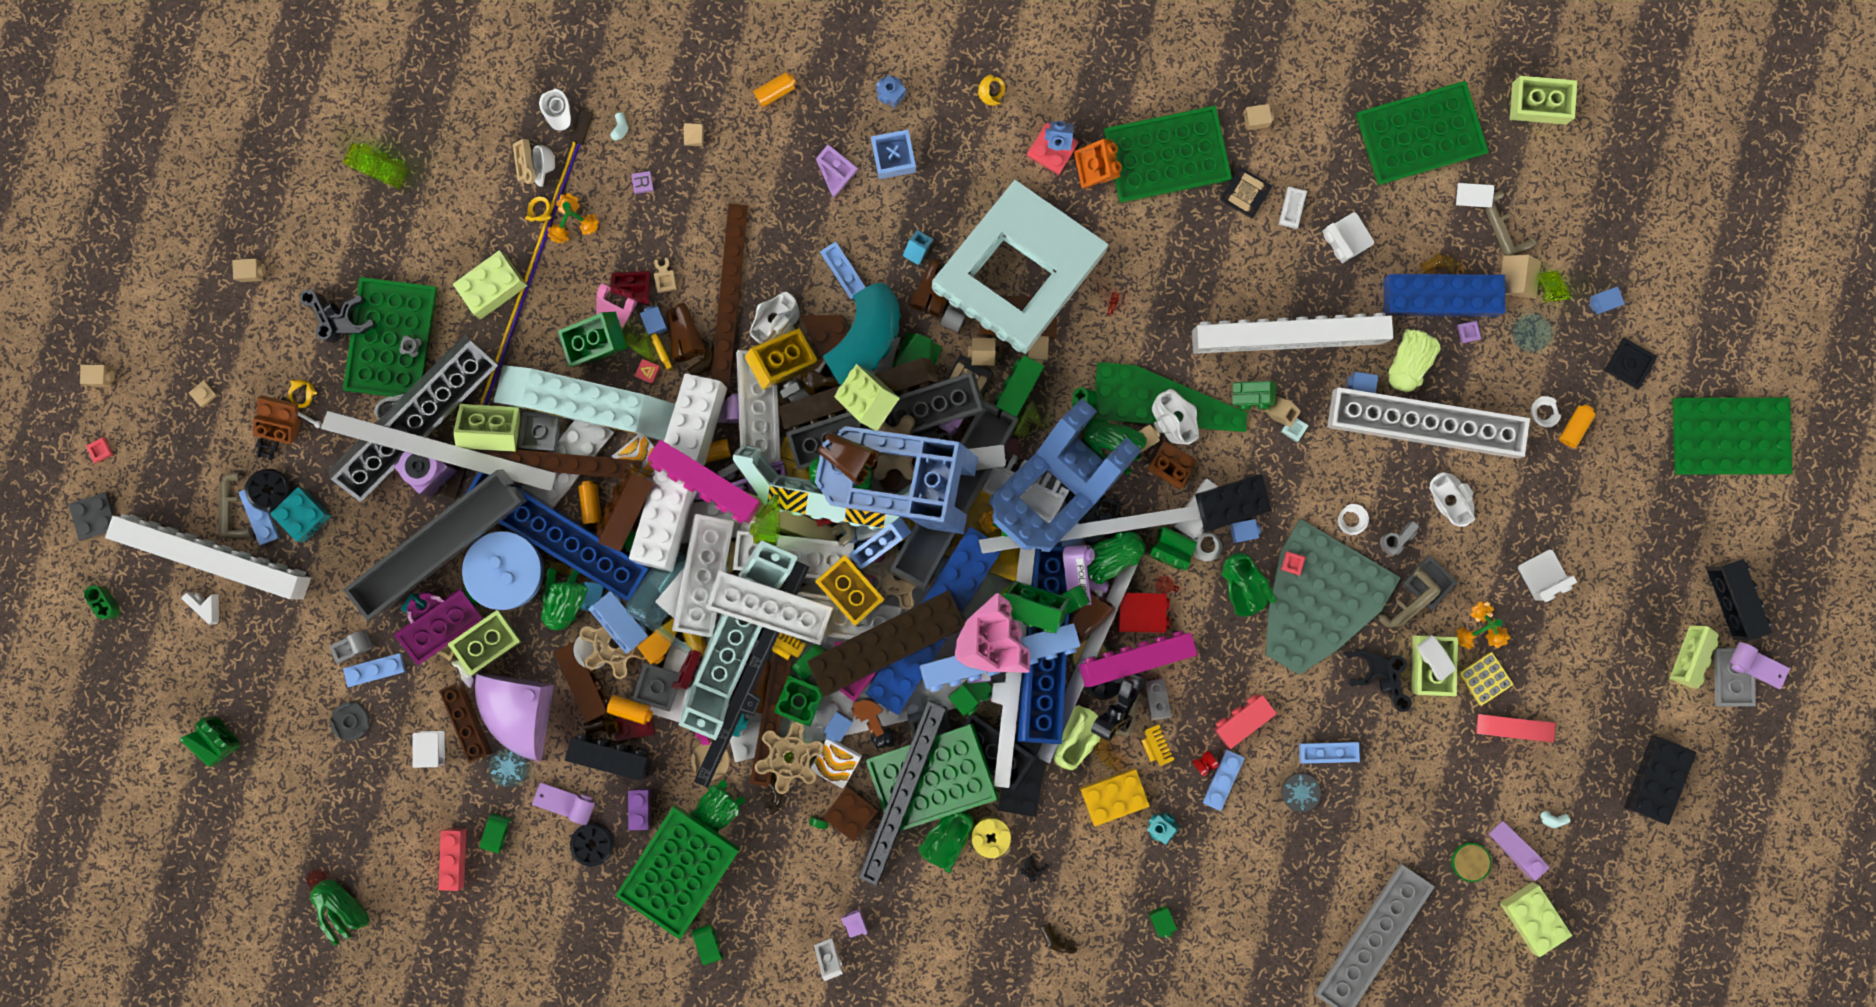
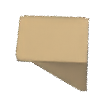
(693, 134)

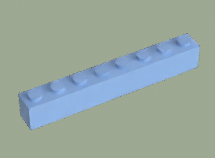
(1040, 645)

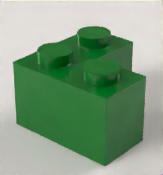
(968, 696)

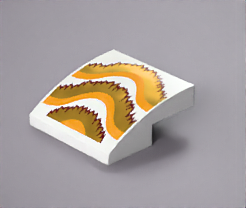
(637, 449)
(836, 763)

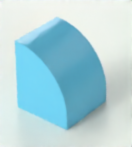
(917, 247)
(594, 593)

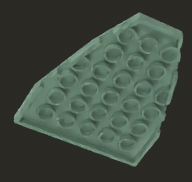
(1324, 604)

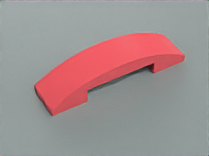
(1516, 728)

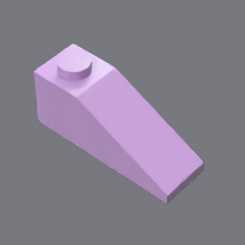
(1519, 851)

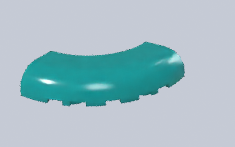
(870, 334)

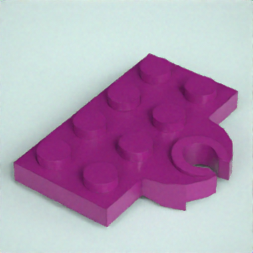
(436, 624)

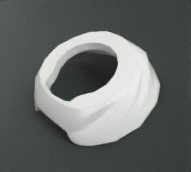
(1549, 401)
(1363, 519)
(1201, 555)
(468, 680)

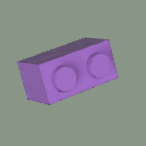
(639, 809)

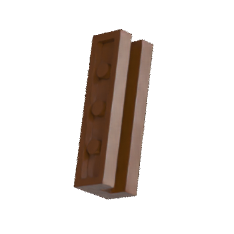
(582, 684)
(465, 721)

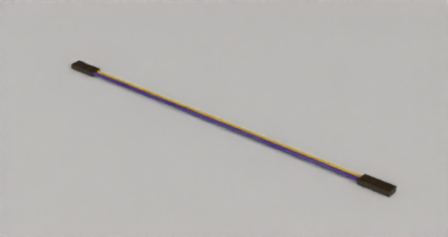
(578, 136)

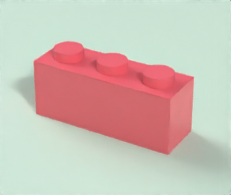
(1244, 720)
(452, 859)

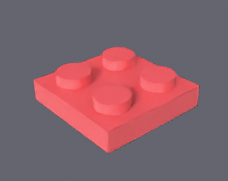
(1050, 158)

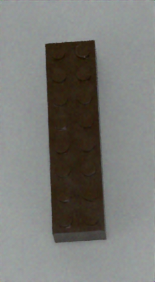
(824, 405)
(887, 643)

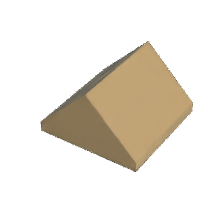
(1521, 275)

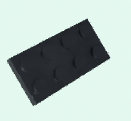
(1232, 502)
(1026, 798)

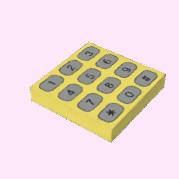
(1485, 678)

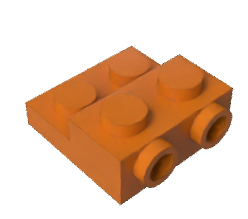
(1097, 163)

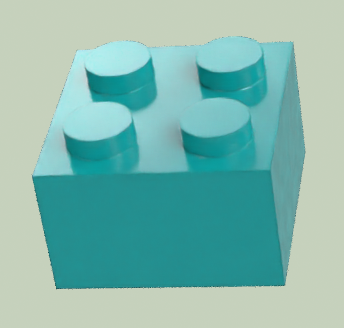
(301, 514)

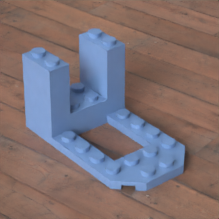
(1074, 467)
(932, 486)

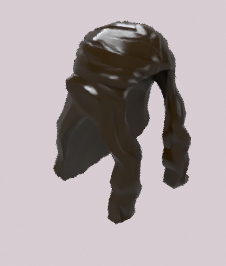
(817, 378)

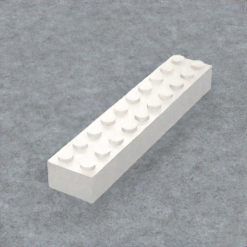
(1292, 334)
(1428, 423)
(668, 502)
(208, 556)

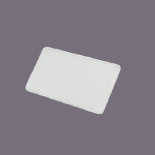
(1475, 195)
(990, 457)

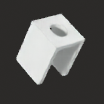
(428, 749)

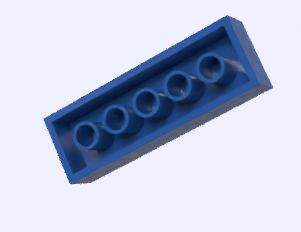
(1444, 295)

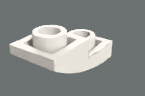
(1436, 657)

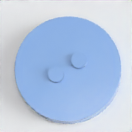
(502, 571)

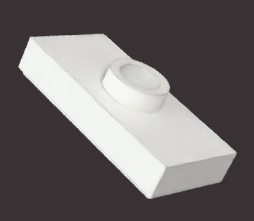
(1292, 207)

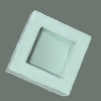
(1295, 431)

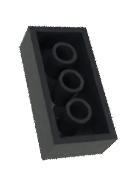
(1739, 599)
(988, 737)
(609, 757)
(1660, 780)

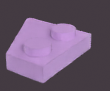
(835, 169)

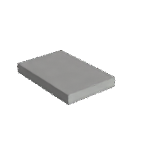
(1730, 686)

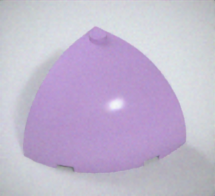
(515, 712)

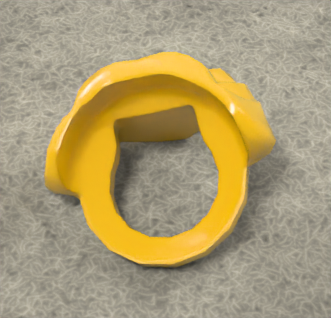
(984, 89)

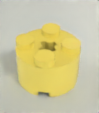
(995, 847)

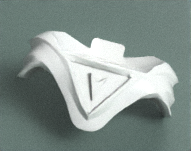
(787, 315)
(1176, 432)
(1462, 511)

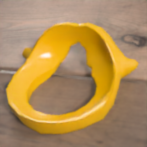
(530, 214)
(310, 391)

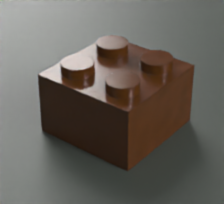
(850, 813)

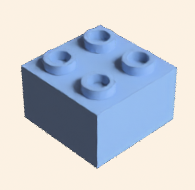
(893, 154)

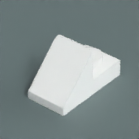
(205, 609)
(828, 959)

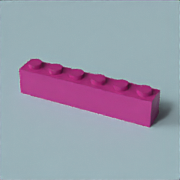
(704, 481)
(1138, 659)

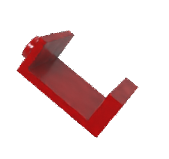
(1143, 613)

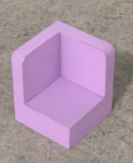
(854, 923)

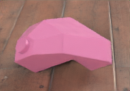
(993, 640)

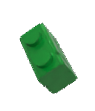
(1254, 394)

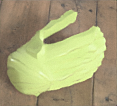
(1413, 360)
(1076, 739)

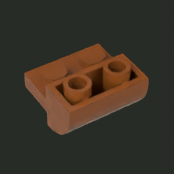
(276, 420)
(1171, 465)
(869, 709)

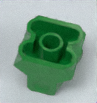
(917, 347)
(1172, 549)
(799, 700)
(210, 741)

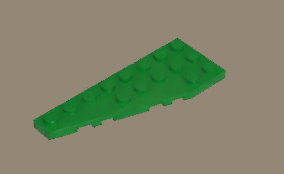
(1129, 392)

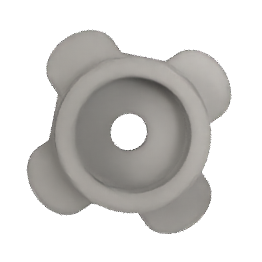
(406, 341)

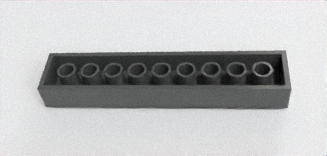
(928, 406)
(415, 413)

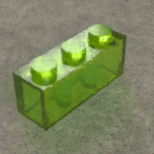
(376, 165)

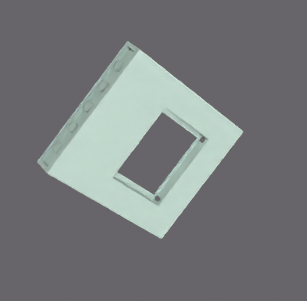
(1042, 236)

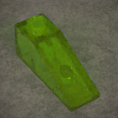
(767, 523)

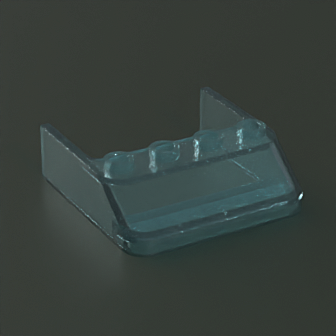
(643, 604)

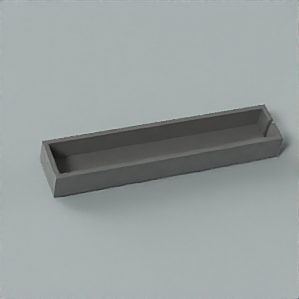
(435, 545)
(927, 547)

